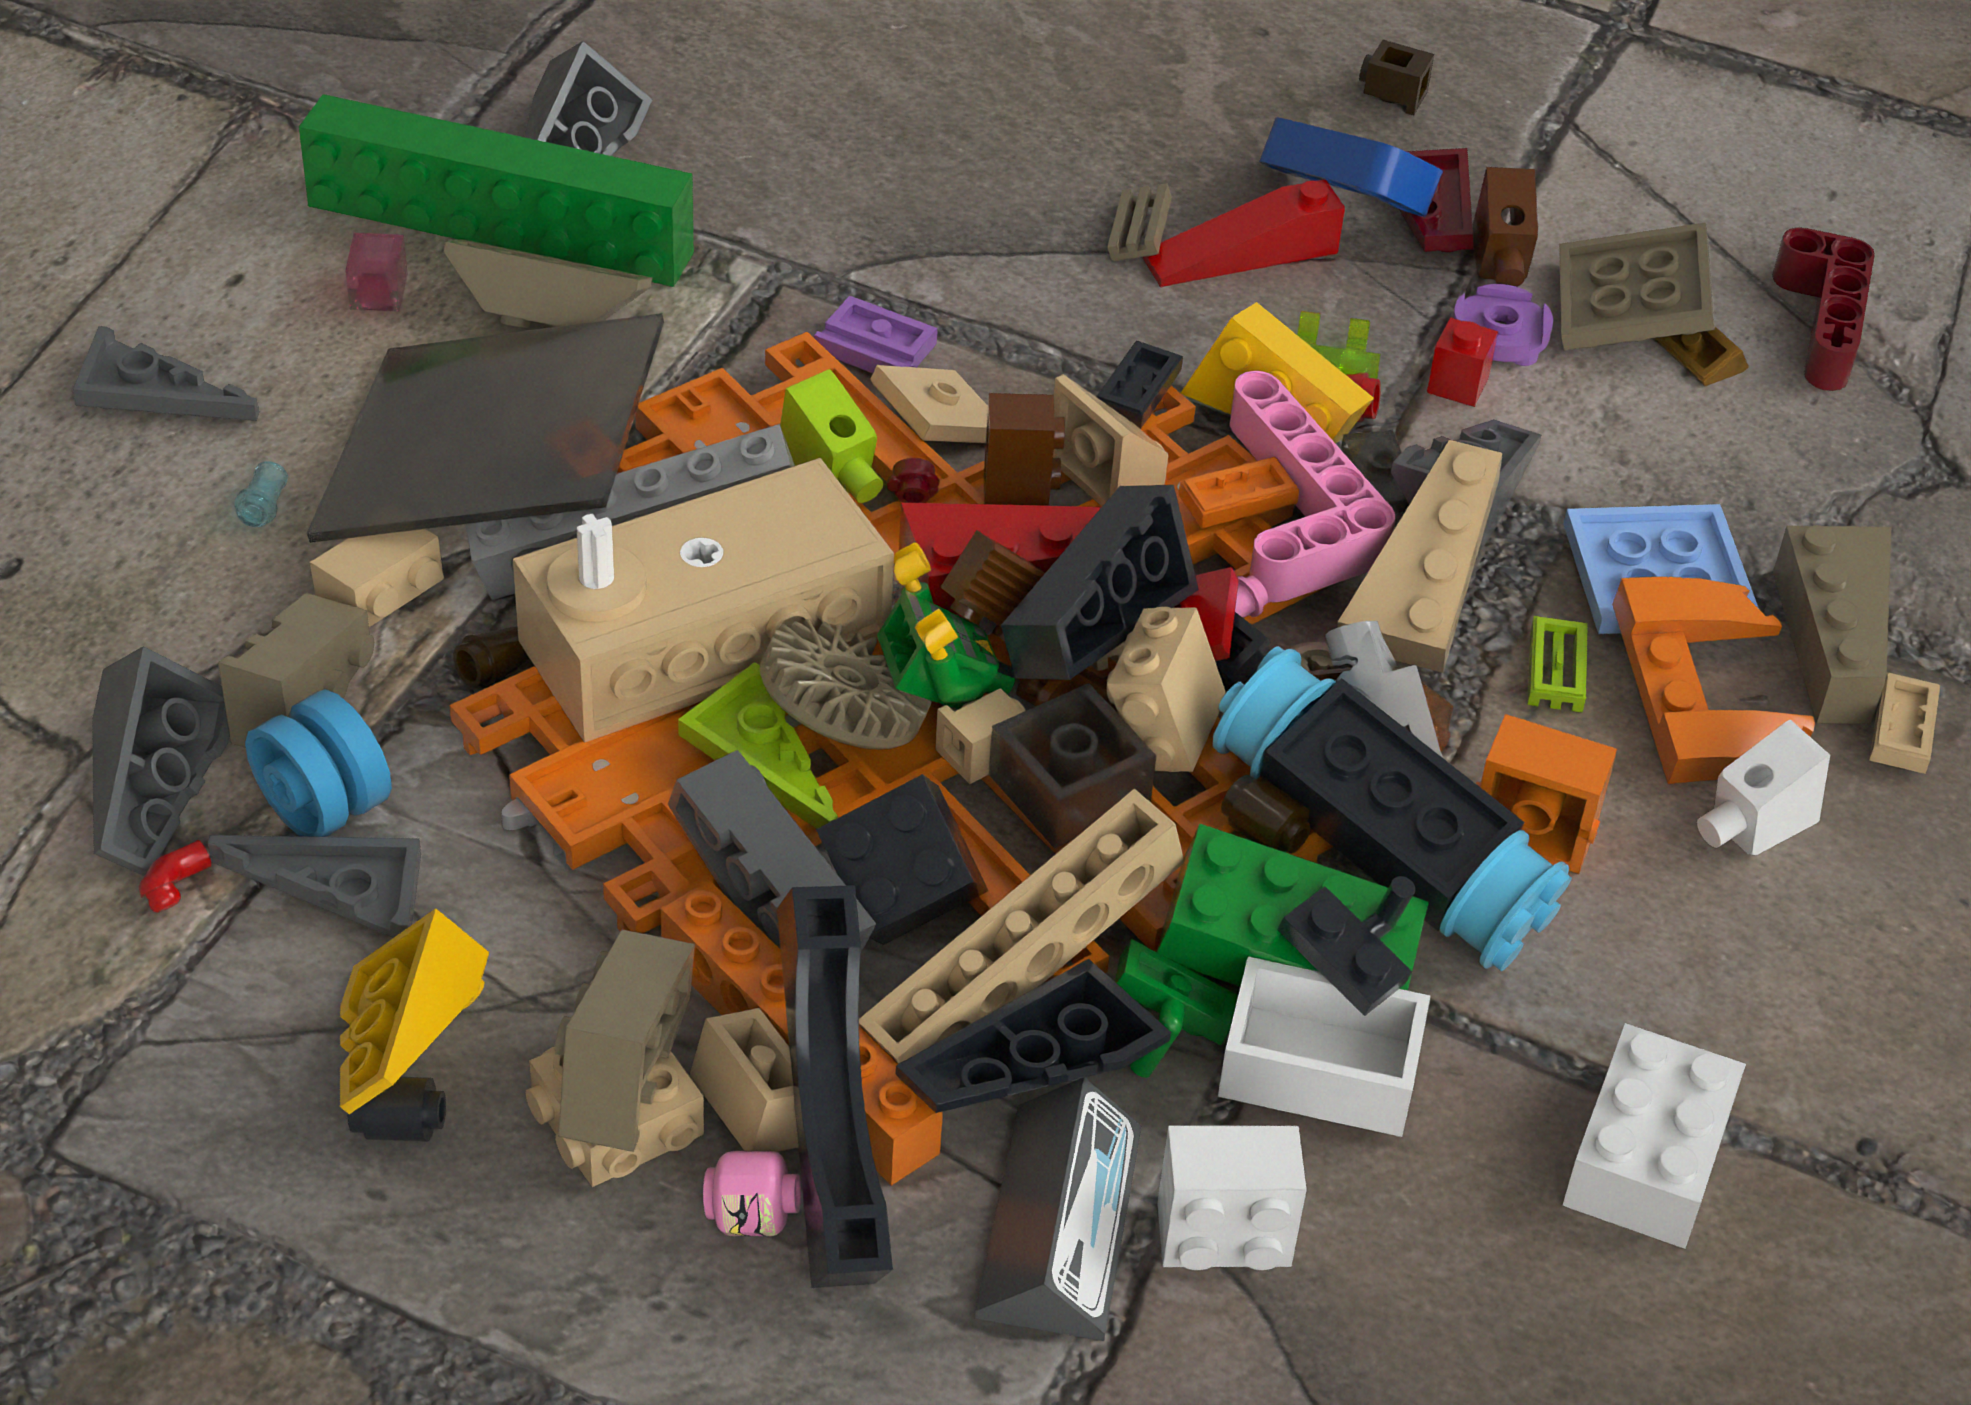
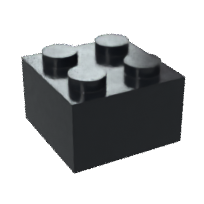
(903, 858)

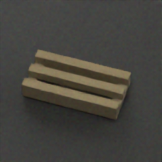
(1131, 225)

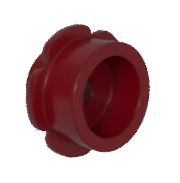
(913, 480)

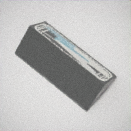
(1061, 1214)

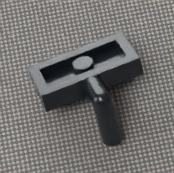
(1351, 950)

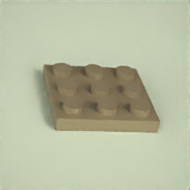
(1635, 286)

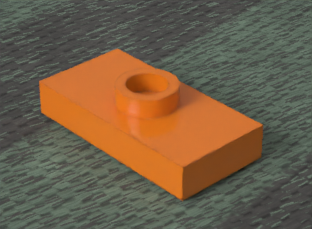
(1238, 492)

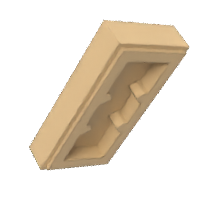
(1905, 723)

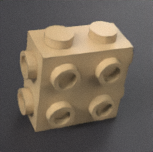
(1168, 686)
(663, 1126)

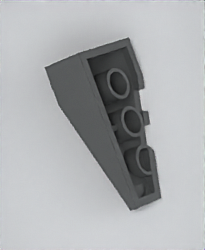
(586, 104)
(1513, 442)
(151, 747)

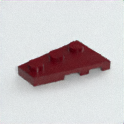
(1449, 217)

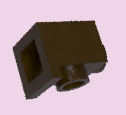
(1397, 74)

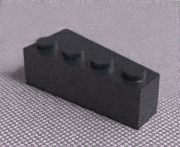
(1094, 593)

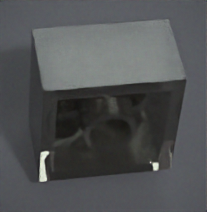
(1069, 762)

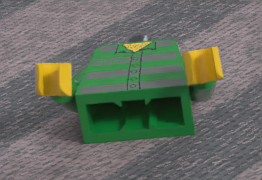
(934, 649)

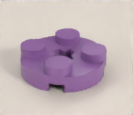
(1526, 325)

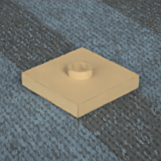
(934, 402)

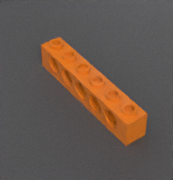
(742, 971)

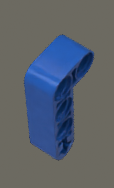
(1352, 164)

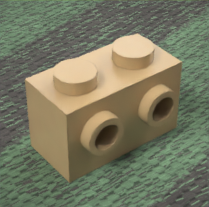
(379, 571)
(748, 1079)

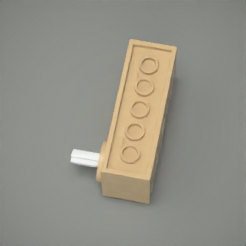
(693, 593)

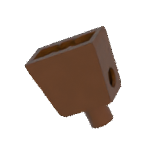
(1502, 249)

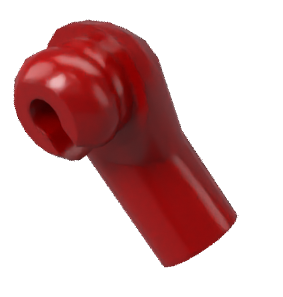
(169, 869)

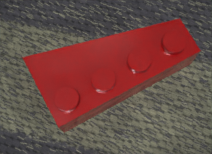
(1028, 530)

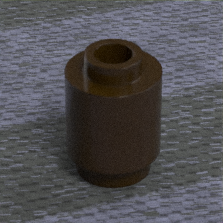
(1266, 814)

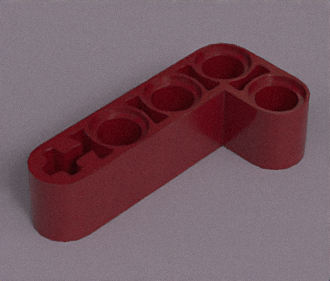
(1840, 275)

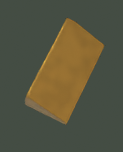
(1706, 355)

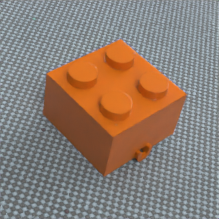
(1551, 785)

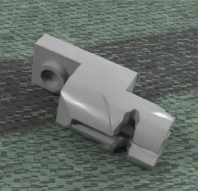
(1393, 691)

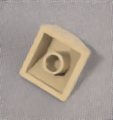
(1103, 446)

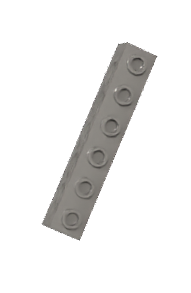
(632, 496)

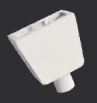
(1768, 792)

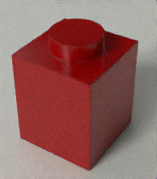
(1462, 361)

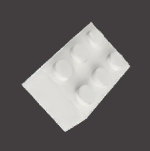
(1316, 1055)
(1654, 1135)

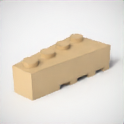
(1429, 558)

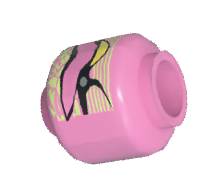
(751, 1193)

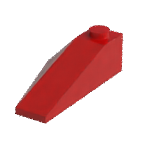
(1266, 232)

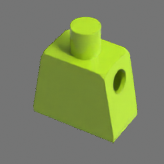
(827, 424)

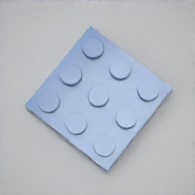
(1649, 543)

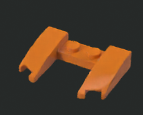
(1656, 624)

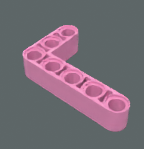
(1343, 512)

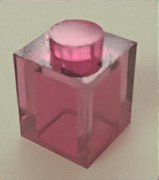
(376, 272)

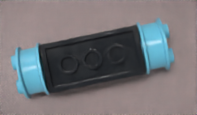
(1392, 805)

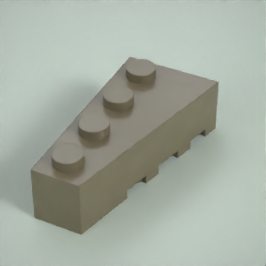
(1838, 615)

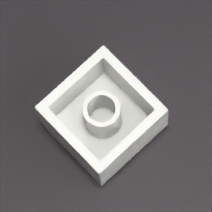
(1231, 1196)

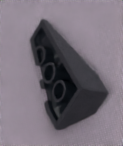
(1046, 1037)

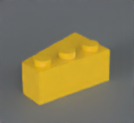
(1262, 343)

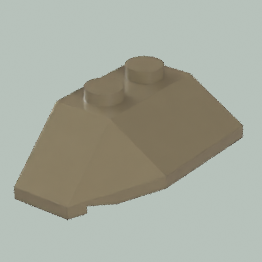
(541, 287)

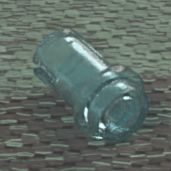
(257, 502)

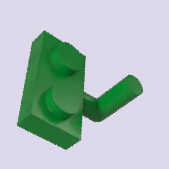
(1179, 997)

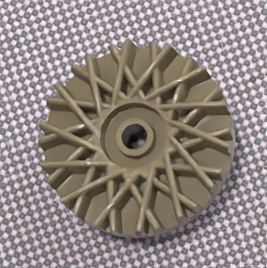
(839, 687)

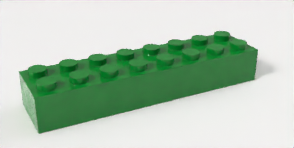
(497, 189)

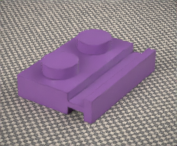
(875, 336)

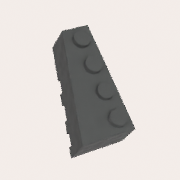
(750, 841)

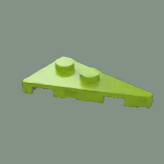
(750, 721)

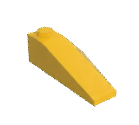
(403, 1002)

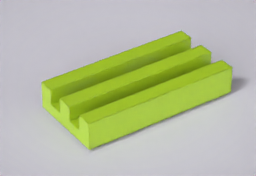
(1555, 690)

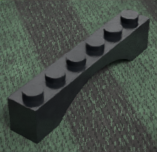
(838, 1173)

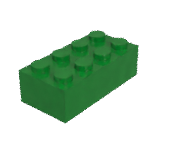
(1239, 892)

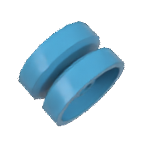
(318, 764)

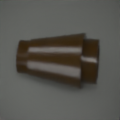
(488, 656)

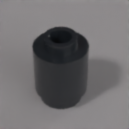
(402, 1112)

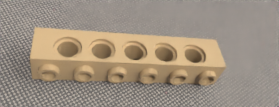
(1031, 929)

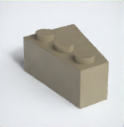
(311, 649)
(617, 1035)

